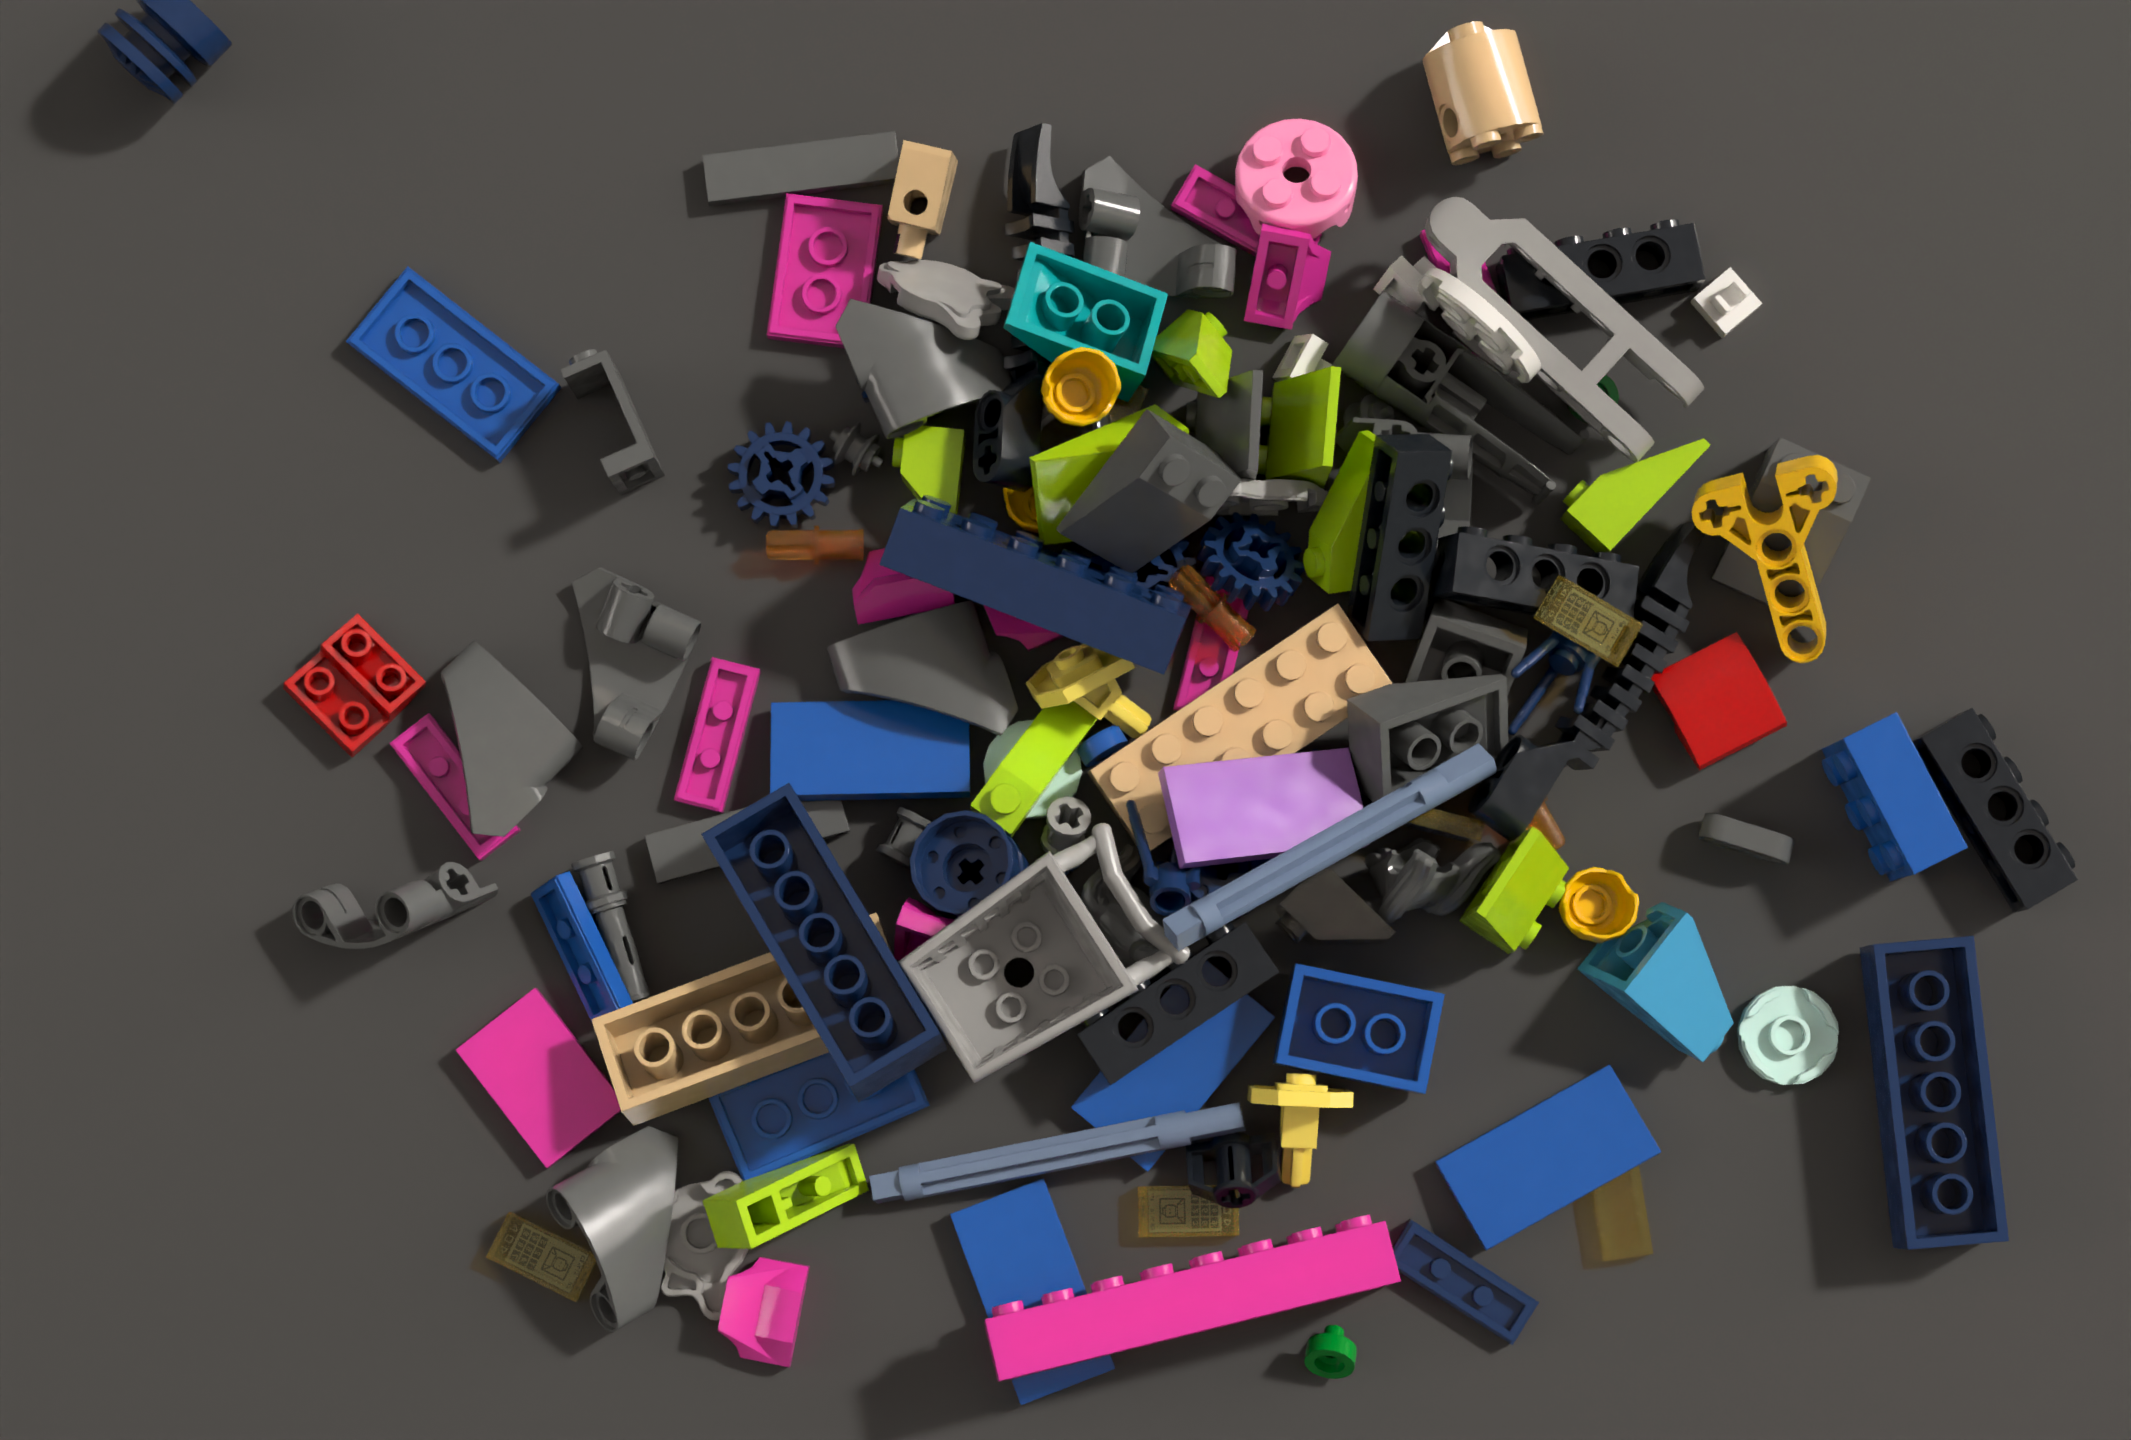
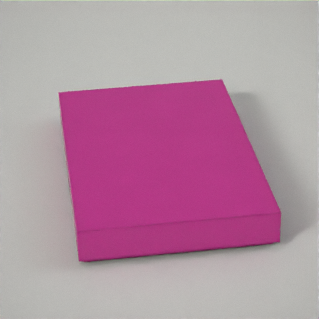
(821, 264)
(541, 1077)

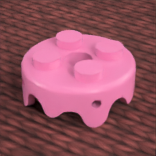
(1304, 206)

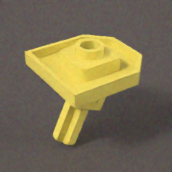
(1089, 680)
(1299, 1119)

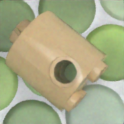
(1481, 92)

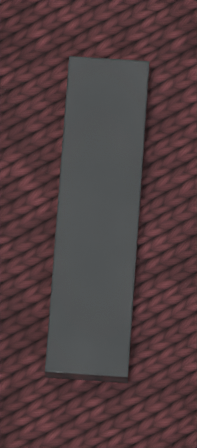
(801, 168)
(684, 852)

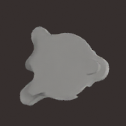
(946, 294)
(1271, 495)
(692, 1259)

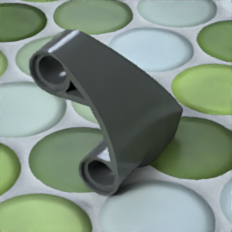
(1146, 241)

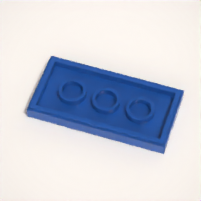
(453, 364)
(868, 751)
(1183, 1072)
(805, 1113)
(1547, 1157)
(1021, 1254)

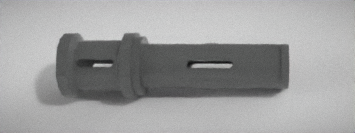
(606, 904)

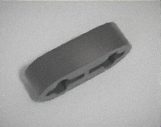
(1746, 838)

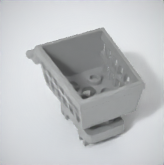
(1047, 924)

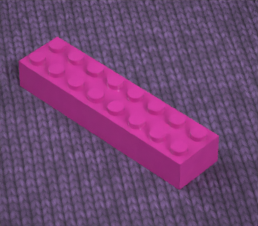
(1191, 1300)

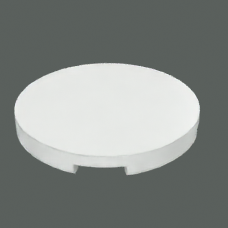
(1479, 325)

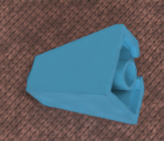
(1664, 980)

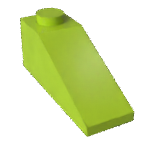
(1195, 353)
(1621, 497)
(1338, 524)
(1032, 765)
(784, 1198)

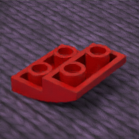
(354, 685)
(1718, 701)

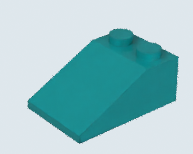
(1077, 305)

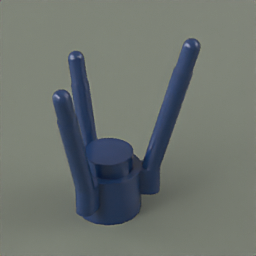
(1564, 659)
(1166, 881)

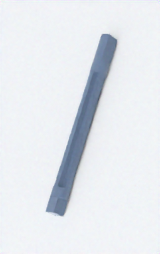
(1328, 846)
(1055, 1153)

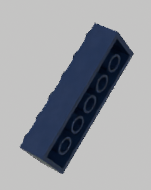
(1036, 583)
(824, 942)
(1934, 1093)

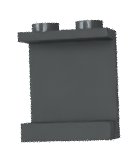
(632, 465)

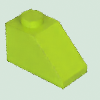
(932, 462)

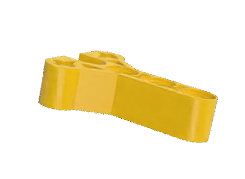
(1749, 527)

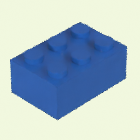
(1892, 799)
(1358, 1029)

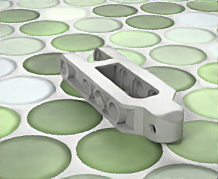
(1470, 238)

